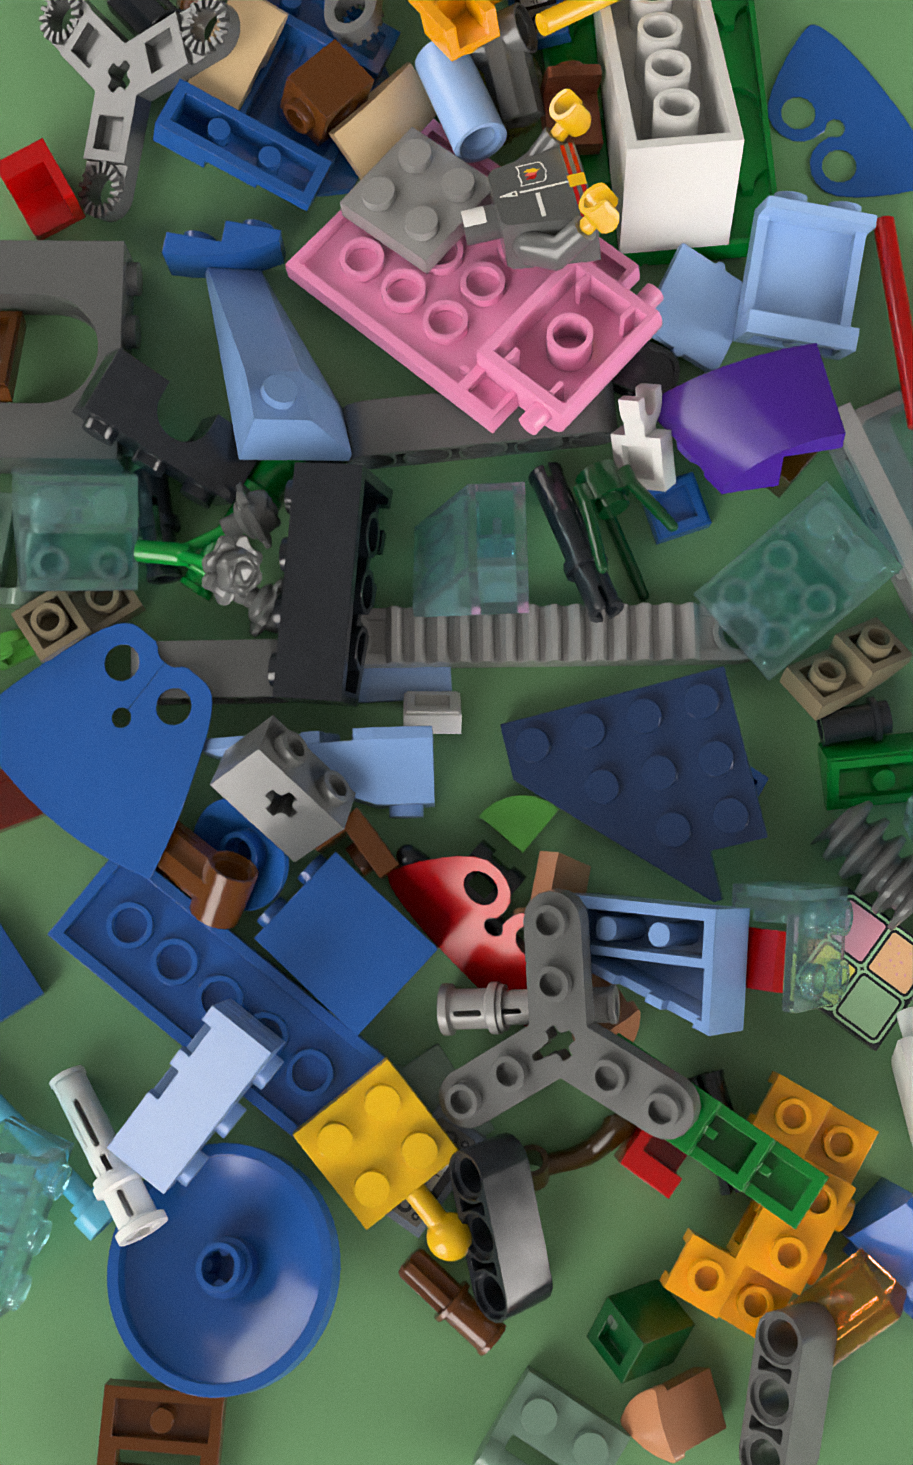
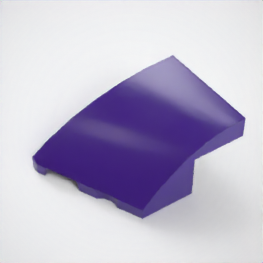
(753, 415)

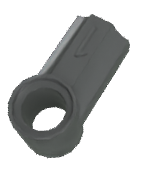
(511, 69)

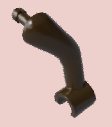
(594, 1148)

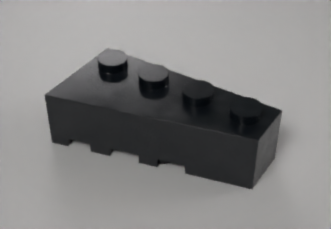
(326, 582)

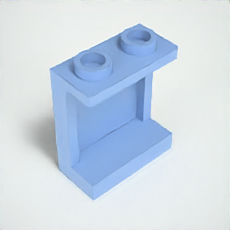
(803, 274)

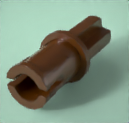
(450, 1300)

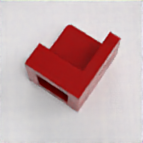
(40, 190)
(652, 1161)

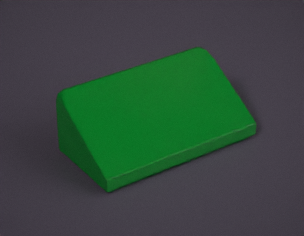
(867, 771)

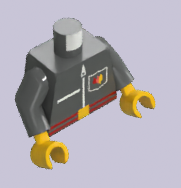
(543, 199)

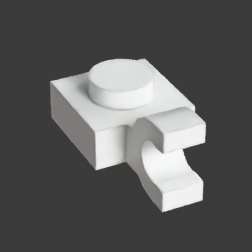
(640, 443)

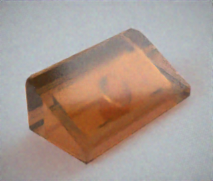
(860, 1299)

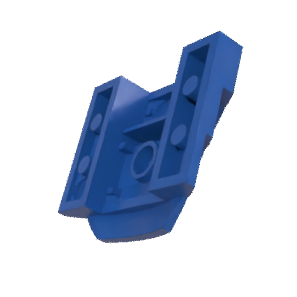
(258, 140)

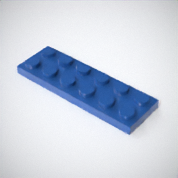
(175, 968)

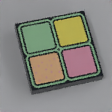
(879, 975)

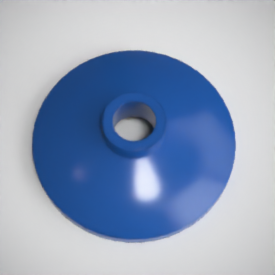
(229, 830)

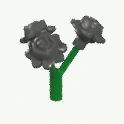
(233, 565)

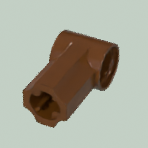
(213, 879)

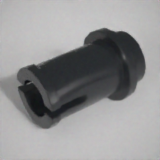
(856, 722)

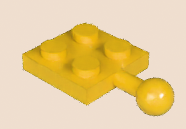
(380, 1149)

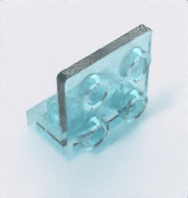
(816, 930)

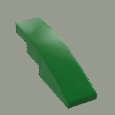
(750, 1160)

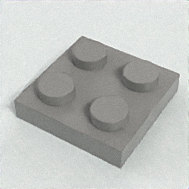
(416, 199)

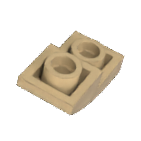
(235, 74)
(383, 119)

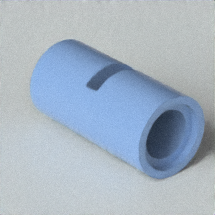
(461, 104)

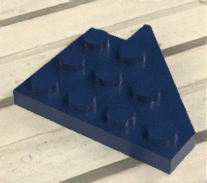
(649, 771)

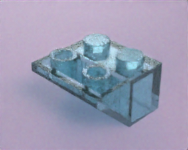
(75, 529)
(473, 554)

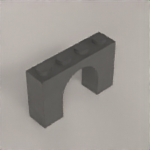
(81, 282)

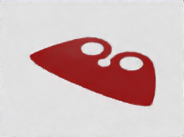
(455, 923)

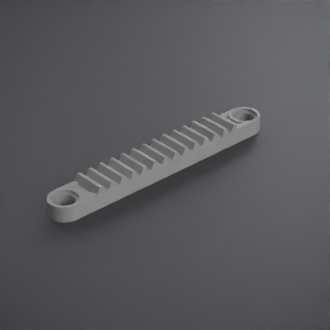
(549, 638)

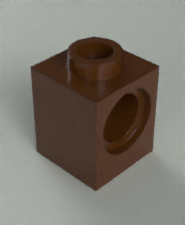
(325, 92)

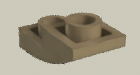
(66, 617)
(847, 670)

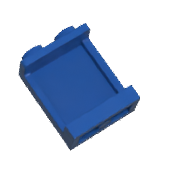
(344, 941)

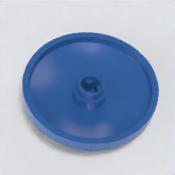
(232, 1278)

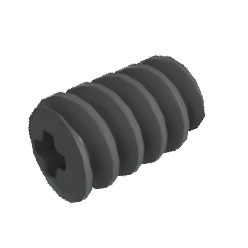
(872, 858)

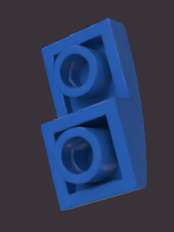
(243, 246)

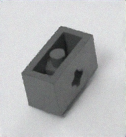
(284, 788)

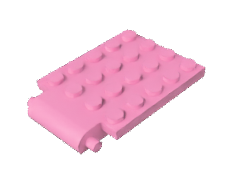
(484, 329)

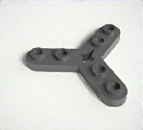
(600, 1062)

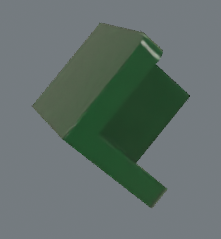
(640, 1330)

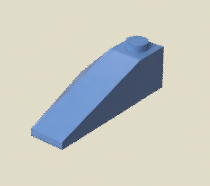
(271, 381)
(381, 765)

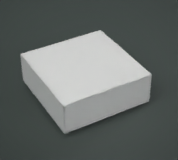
(433, 709)

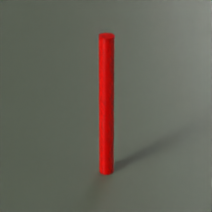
(897, 307)

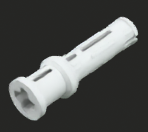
(116, 1181)

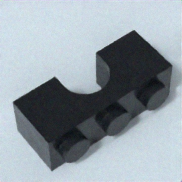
(123, 408)

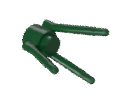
(604, 491)

